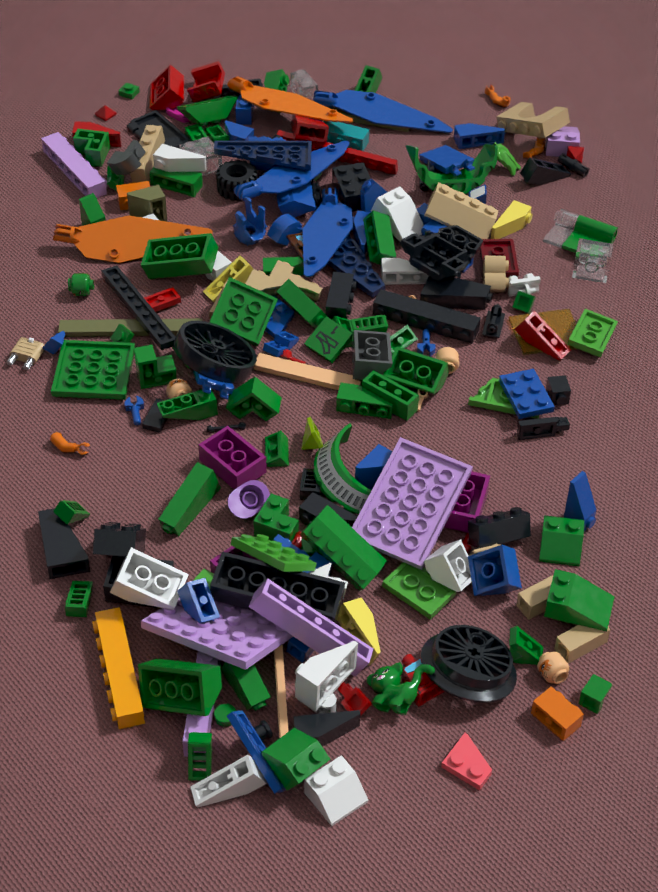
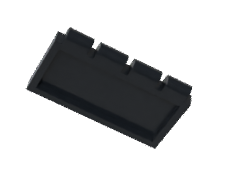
(172, 134)

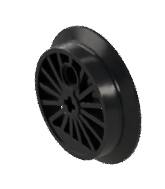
(470, 664)

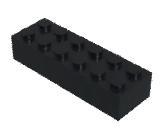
(239, 577)

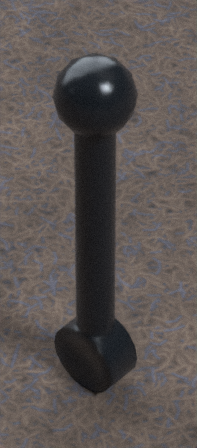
(241, 426)

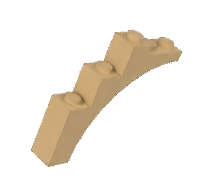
(278, 276)

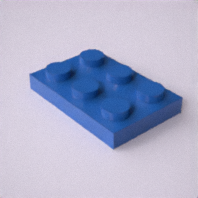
(526, 393)

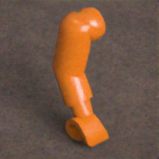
(505, 101)
(539, 148)
(57, 440)

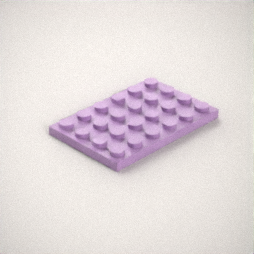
(411, 502)
(236, 637)

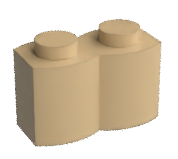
(494, 272)

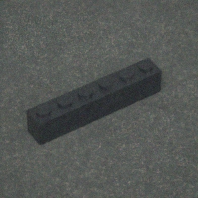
(427, 316)

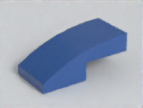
(282, 341)

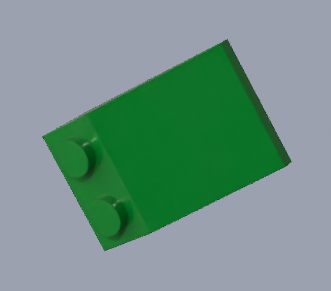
(578, 601)

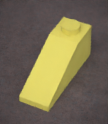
(512, 220)
(238, 270)
(359, 621)

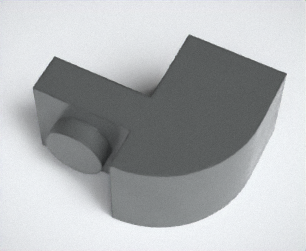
(127, 161)

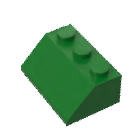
(417, 370)

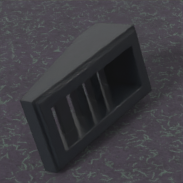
(307, 489)

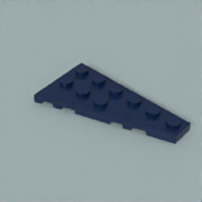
(283, 153)
(352, 260)

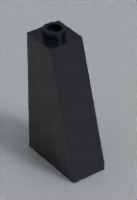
(456, 293)
(61, 547)

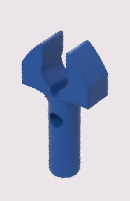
(426, 344)
(135, 409)

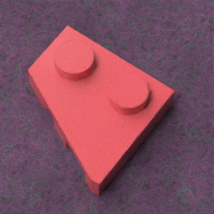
(467, 763)

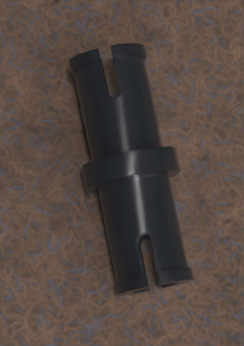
(573, 165)

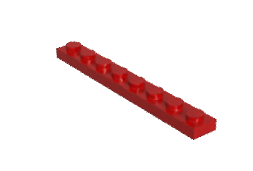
(353, 156)

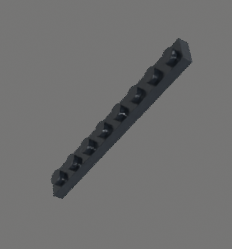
(139, 307)

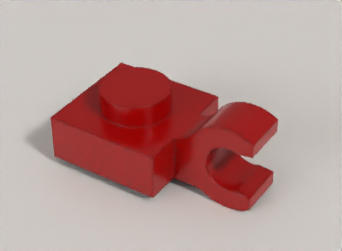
(354, 698)

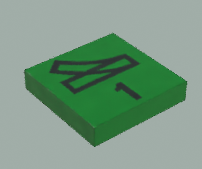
(329, 340)

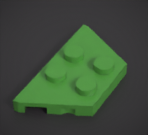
(493, 397)

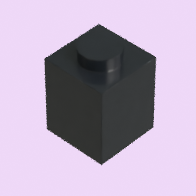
(558, 389)

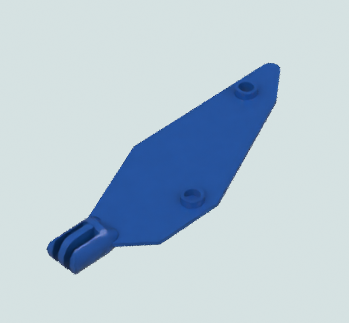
(380, 110)
(286, 178)
(325, 232)

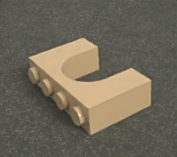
(522, 120)
(573, 642)

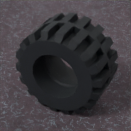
(234, 174)

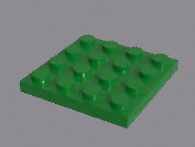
(93, 369)

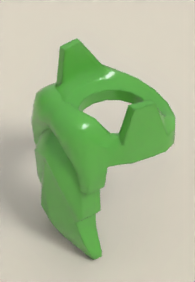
(507, 159)

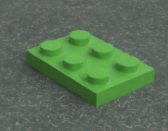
(592, 332)
(418, 589)

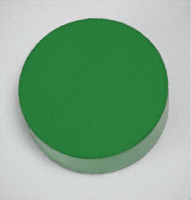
(221, 713)

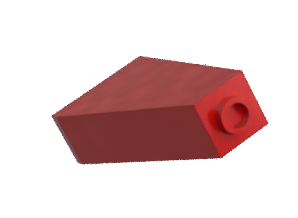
(309, 128)

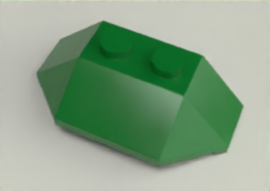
(208, 110)

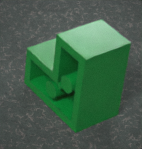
(93, 145)
(153, 370)
(254, 397)
(275, 519)

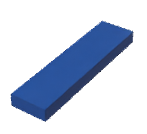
(255, 747)

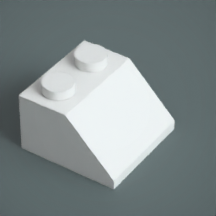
(450, 566)
(335, 790)

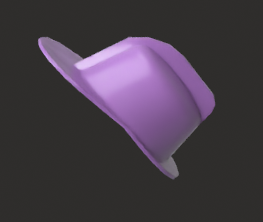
(248, 499)

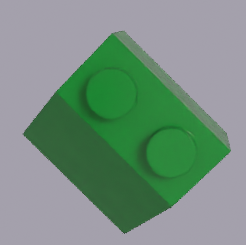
(561, 540)
(295, 757)

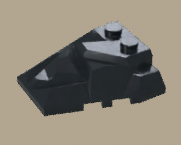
(441, 252)

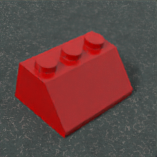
(167, 90)

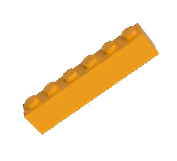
(119, 668)

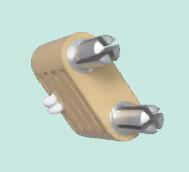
(27, 351)

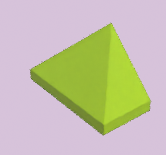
(311, 437)

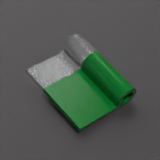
(572, 226)

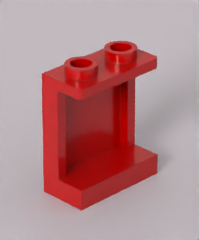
(207, 81)

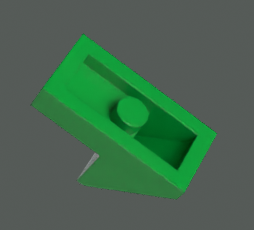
(523, 647)

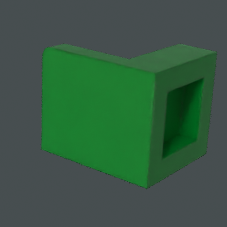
(594, 693)

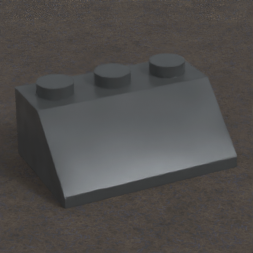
(370, 352)

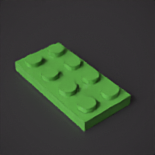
(273, 553)

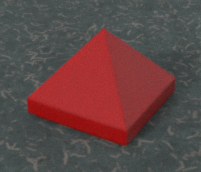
(105, 113)
(575, 153)

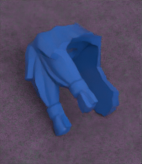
(252, 223)

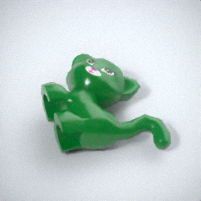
(390, 691)

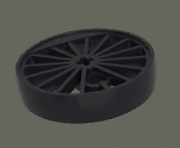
(215, 351)

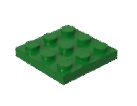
(244, 310)

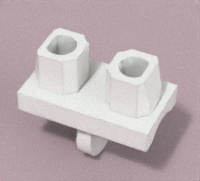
(528, 284)

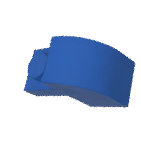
(284, 226)

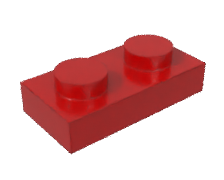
(163, 299)

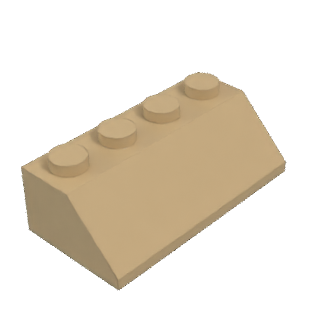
(456, 208)

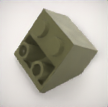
(147, 202)

